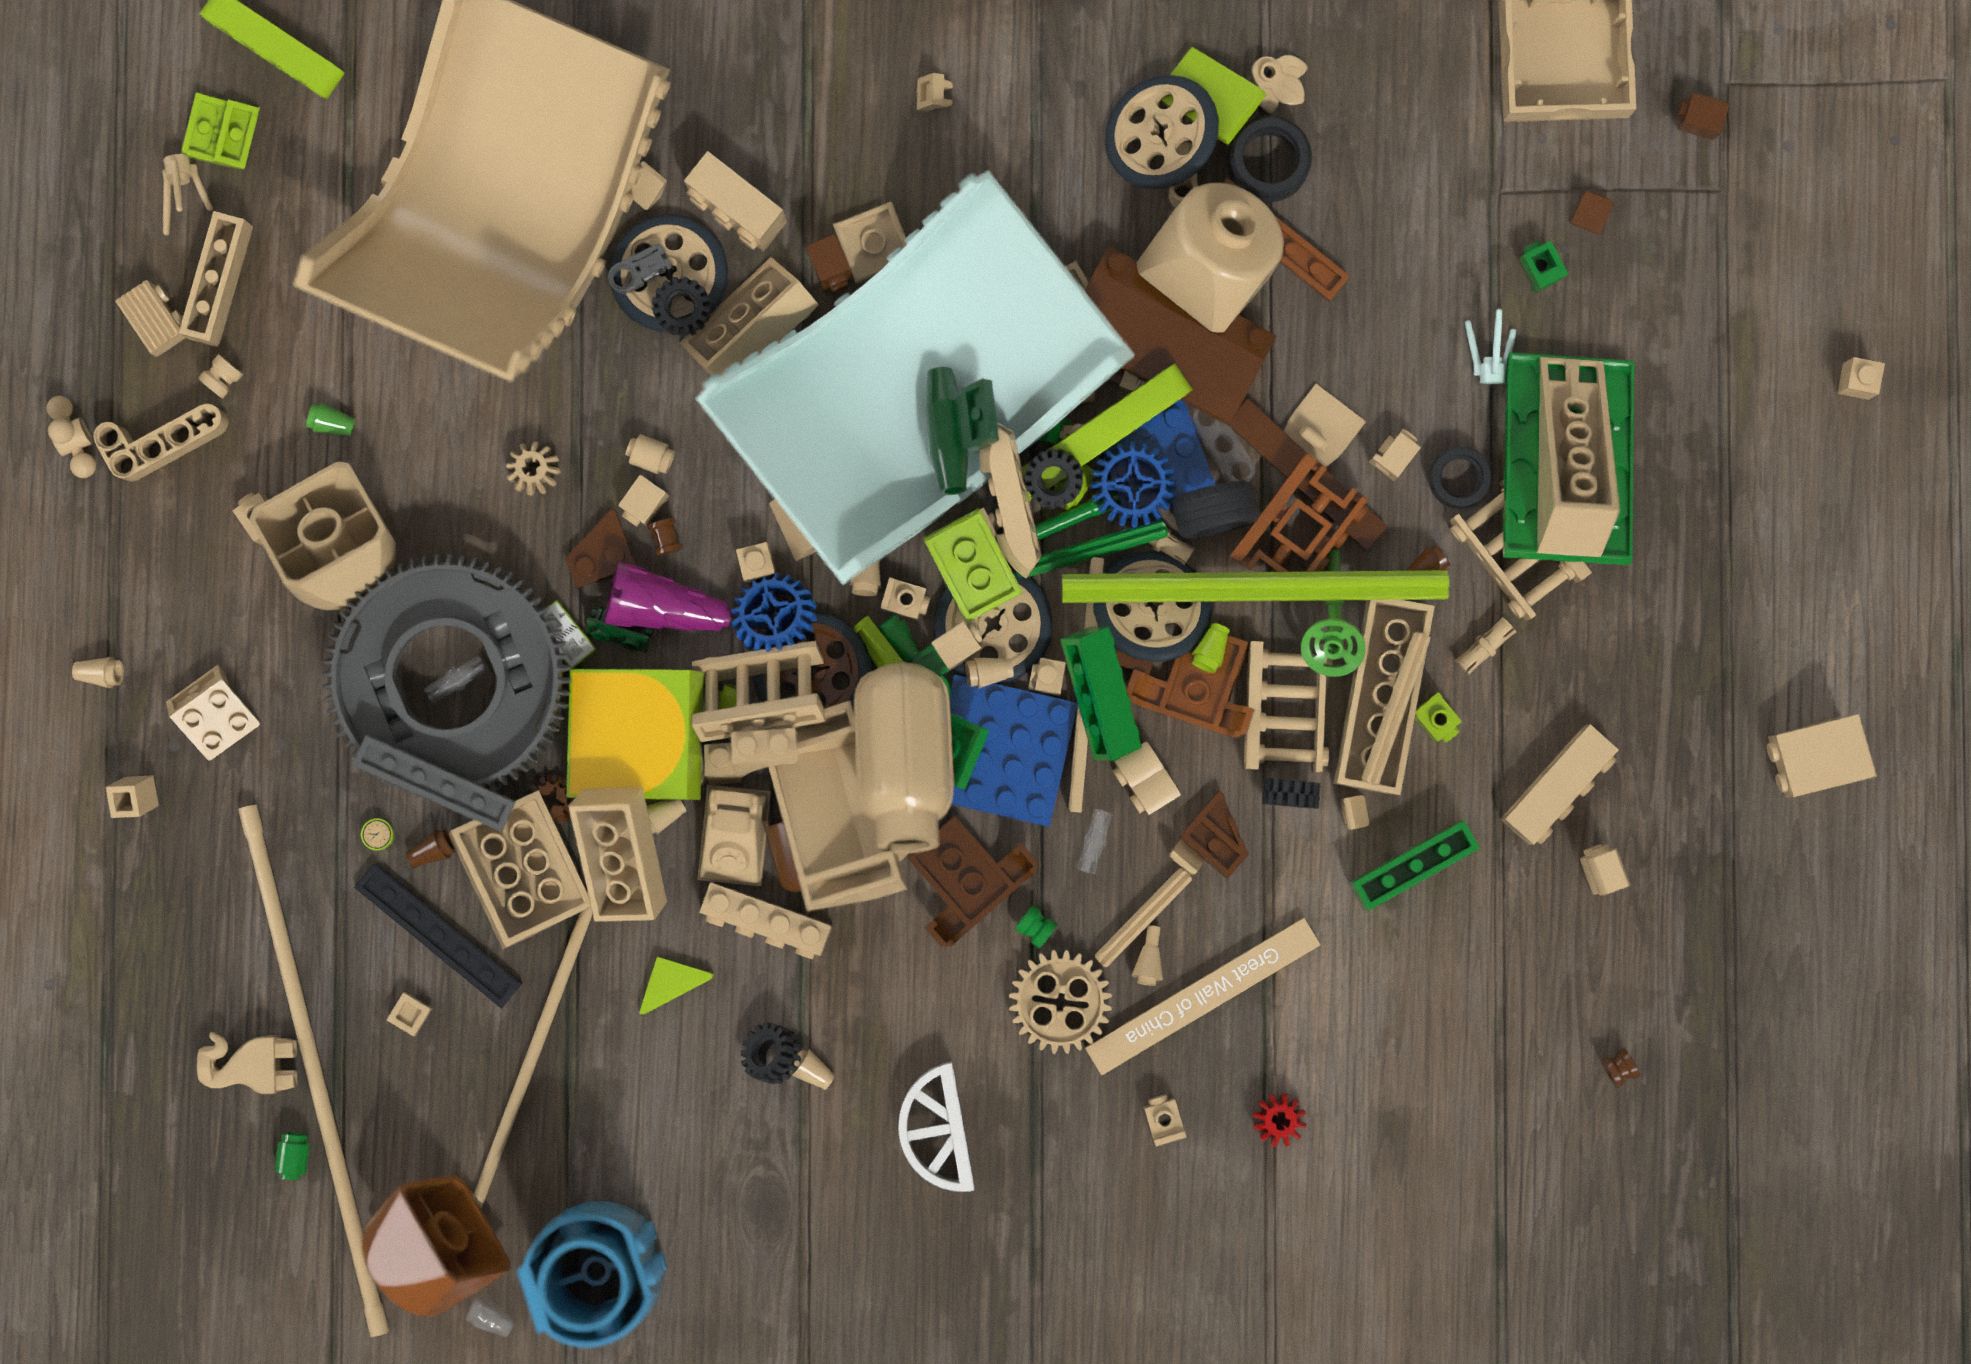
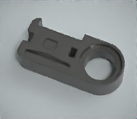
(642, 266)

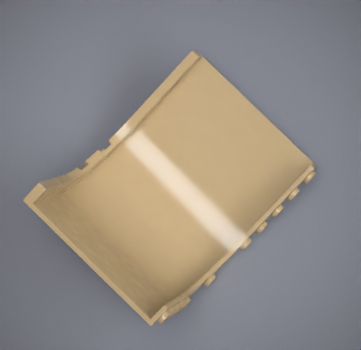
(502, 189)

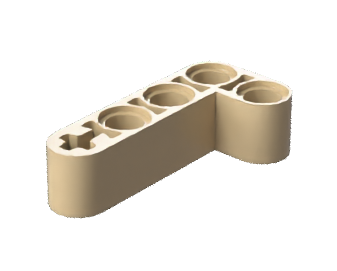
(165, 436)

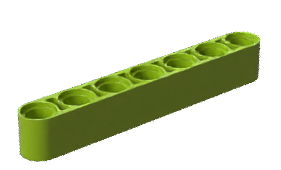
(1119, 420)

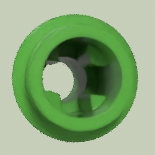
(329, 420)

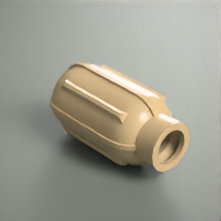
(904, 755)

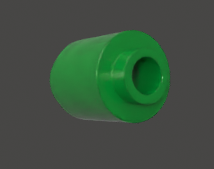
(292, 1155)

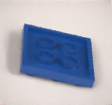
(1177, 440)

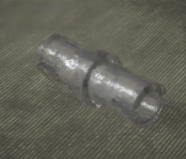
(456, 679)
(1094, 841)

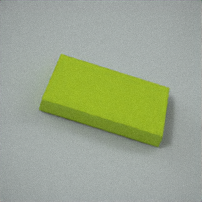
(1231, 93)
(972, 565)

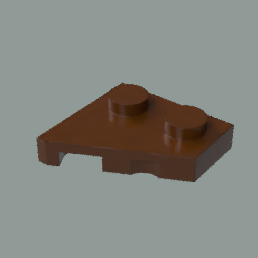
(599, 552)
(1216, 837)

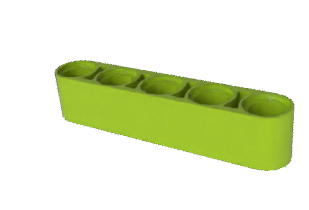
(273, 45)

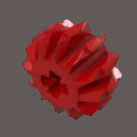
(1287, 1111)

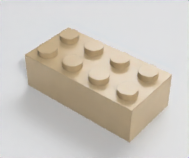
(618, 854)

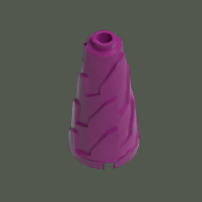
(659, 602)

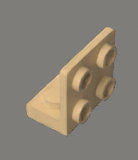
(211, 713)

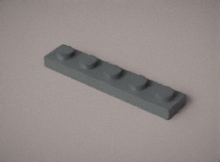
(434, 783)

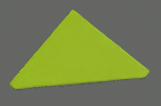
(669, 981)

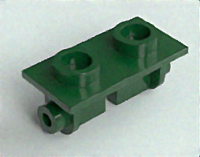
(631, 638)

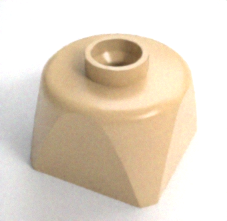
(1214, 253)
(326, 538)

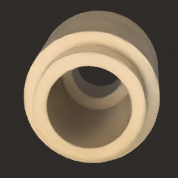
(650, 454)

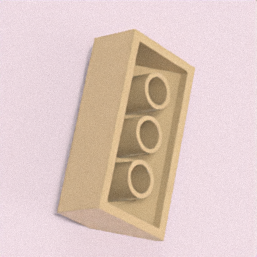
(751, 318)

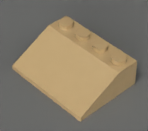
(521, 872)

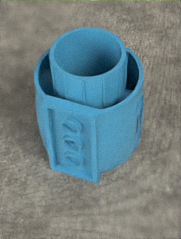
(631, 1250)

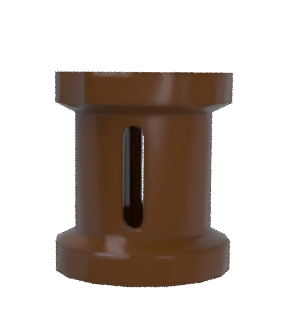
(665, 536)

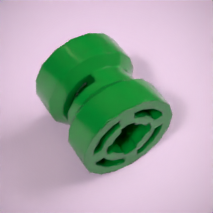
(1036, 926)

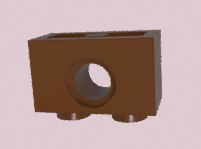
(830, 264)

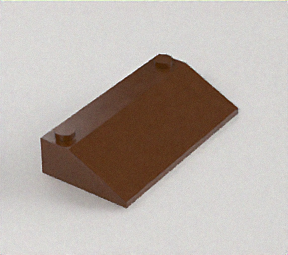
(1162, 333)

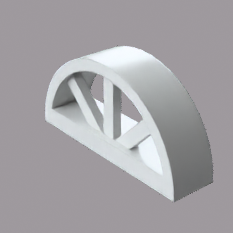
(957, 1139)

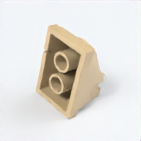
(734, 835)

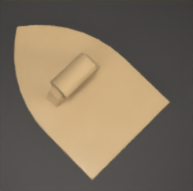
(1323, 426)

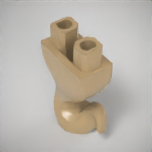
(253, 1064)

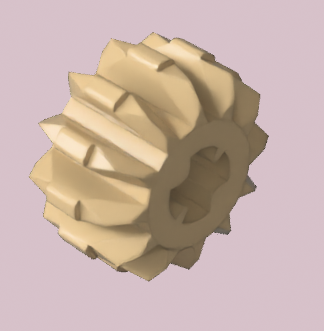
(543, 471)

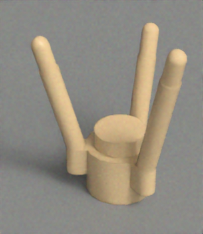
(177, 173)

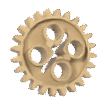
(1064, 972)

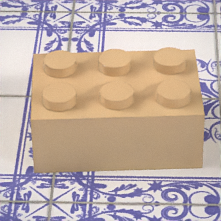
(734, 202)

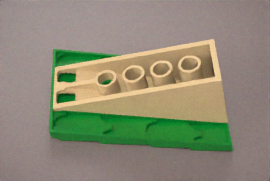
(1569, 459)

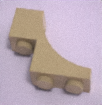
(749, 752)

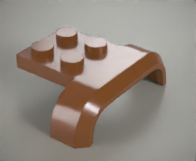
(1196, 694)

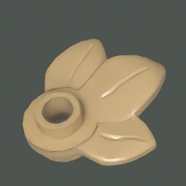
(1284, 82)

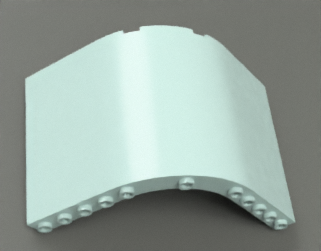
(841, 406)

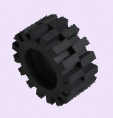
(675, 288)
(1049, 497)
(1291, 793)
(784, 1057)

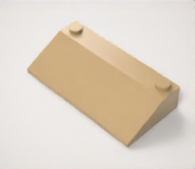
(824, 820)

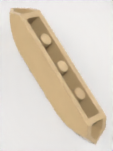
(1020, 539)

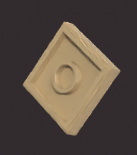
(869, 240)

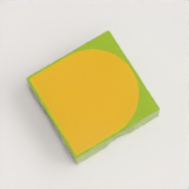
(635, 732)

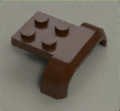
(968, 879)

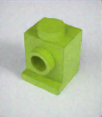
(1425, 717)

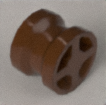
(1620, 1068)

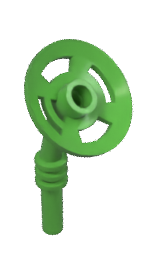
(1333, 637)

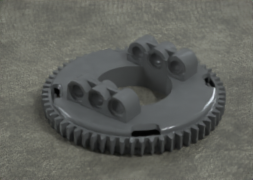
(516, 638)

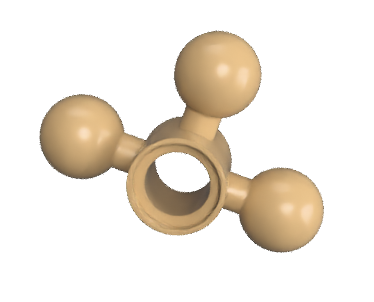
(70, 436)

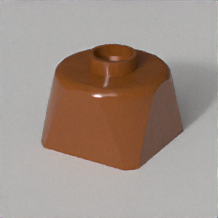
(432, 1246)

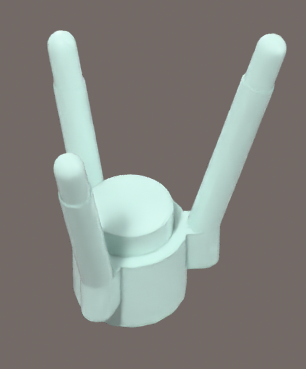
(1493, 368)

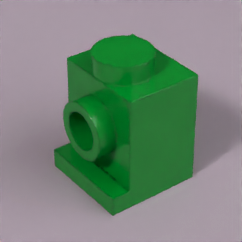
(1554, 267)

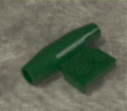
(957, 425)

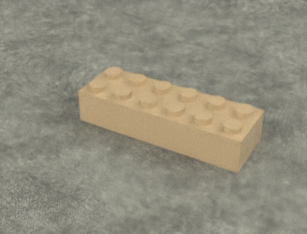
(1387, 634)

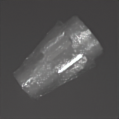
(488, 1317)

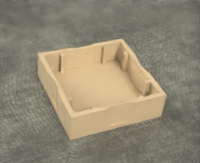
(1566, 59)

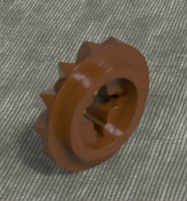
(547, 784)

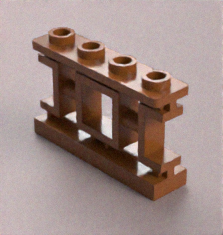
(1281, 514)

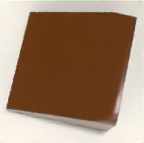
(1592, 212)

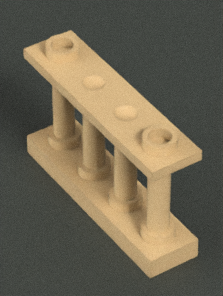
(1519, 605)
(1259, 690)
(769, 715)

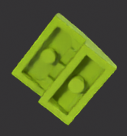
(220, 131)

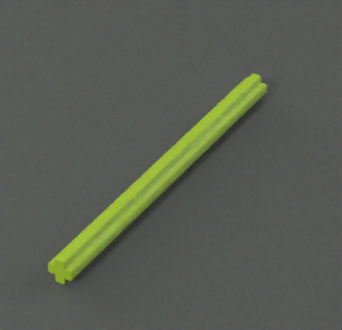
(1255, 586)

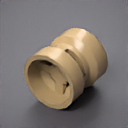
(220, 376)

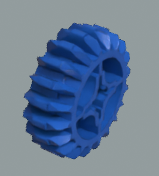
(1147, 482)
(749, 617)

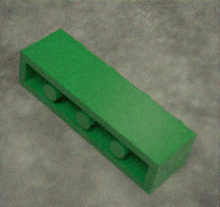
(1101, 693)
(1414, 865)

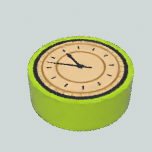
(377, 834)

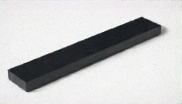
(438, 935)

